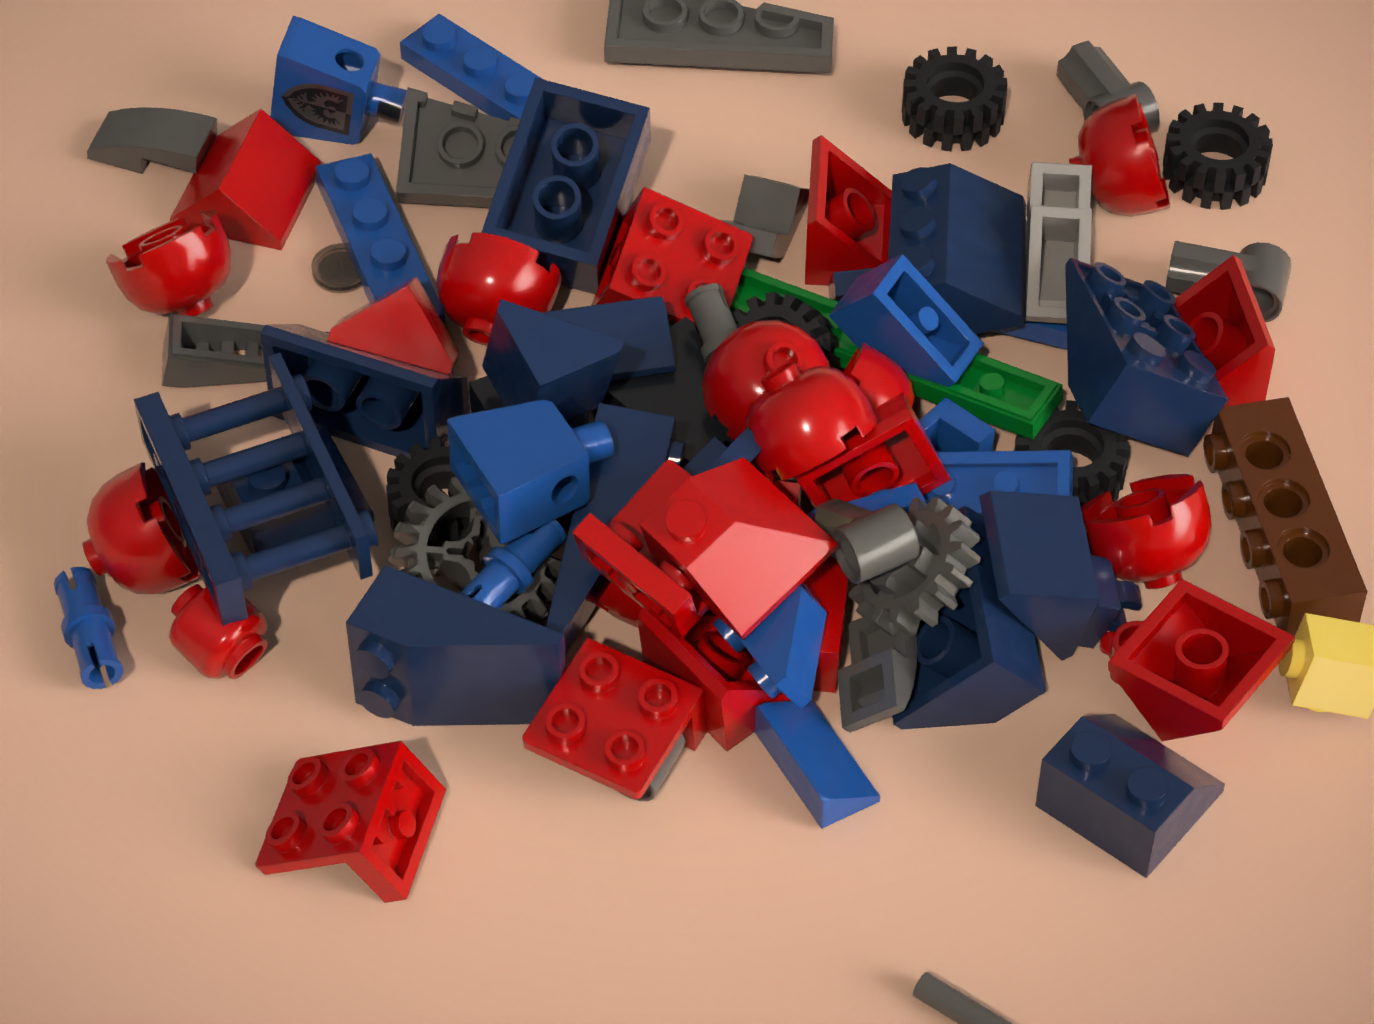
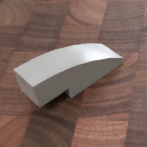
(1055, 231)

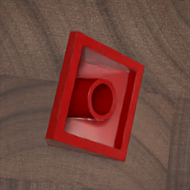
(253, 180)
(845, 216)
(400, 327)
(1230, 331)
(885, 458)
(1196, 662)
(713, 665)

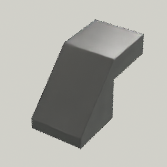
(769, 213)

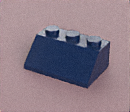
(963, 241)
(366, 394)
(977, 657)

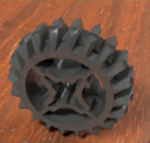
(451, 559)

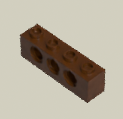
(1283, 514)

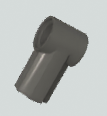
(1097, 81)
(1264, 263)
(868, 539)

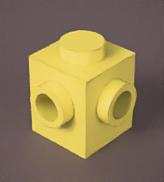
(1331, 666)

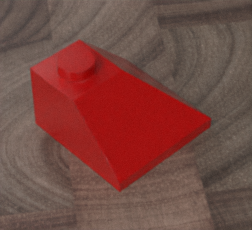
(737, 542)

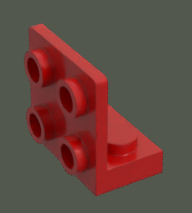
(669, 253)
(625, 560)
(616, 719)
(357, 810)

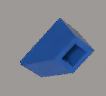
(785, 646)

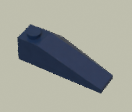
(640, 447)

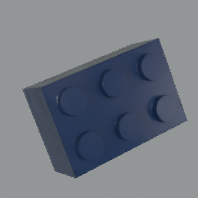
(570, 178)

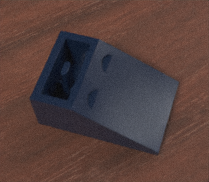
(1136, 360)

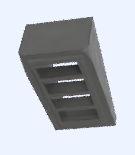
(202, 352)

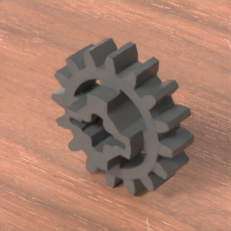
(928, 583)

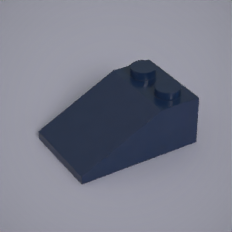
(448, 657)

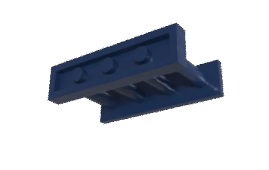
(211, 527)

